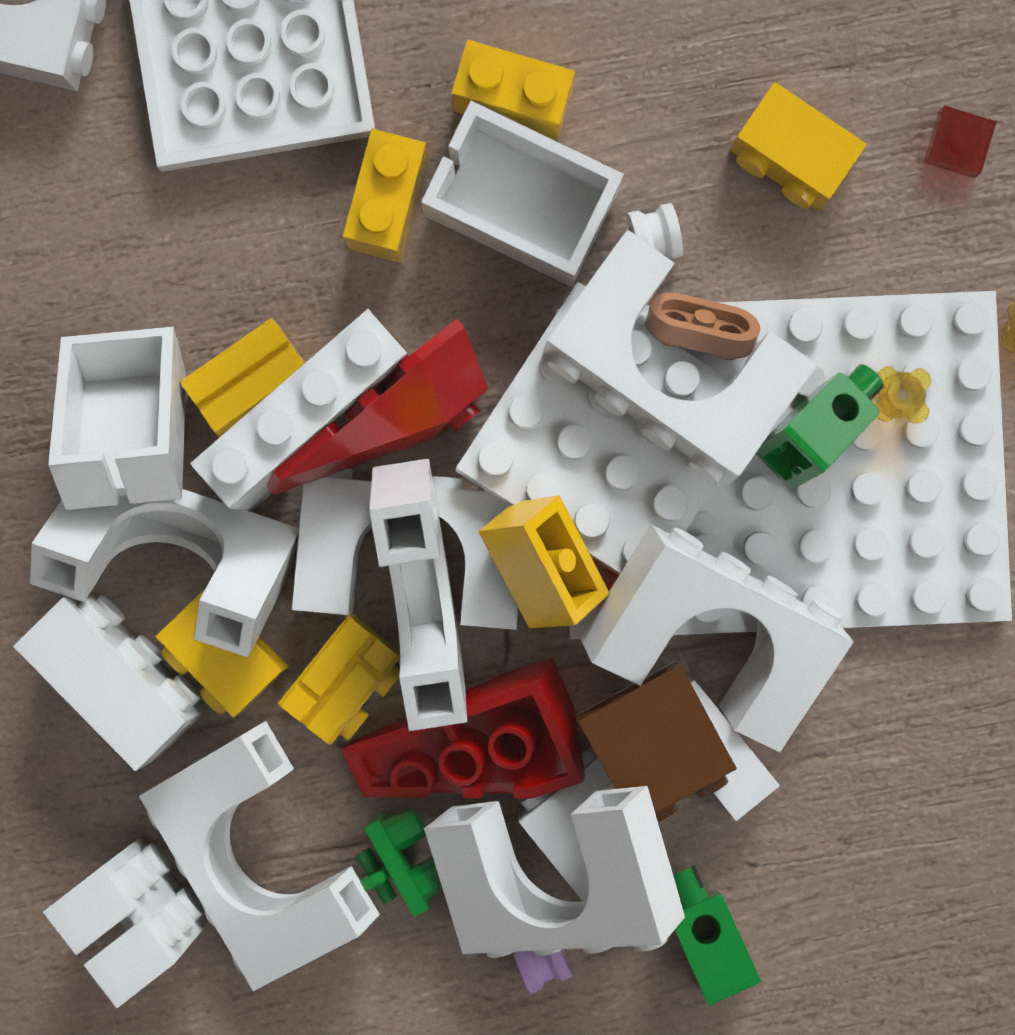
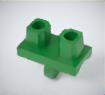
(390, 837)

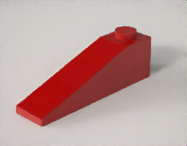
(424, 398)
(515, 741)

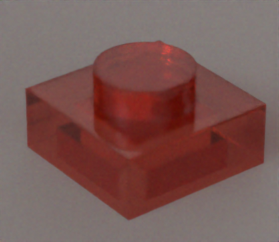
(960, 141)

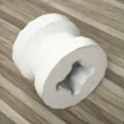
(658, 230)

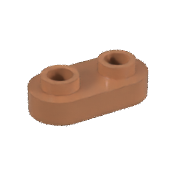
(702, 325)

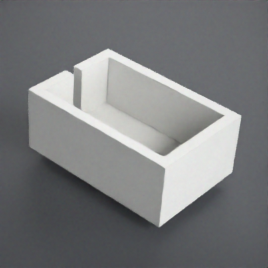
(521, 193)
(118, 418)
(112, 678)
(148, 903)

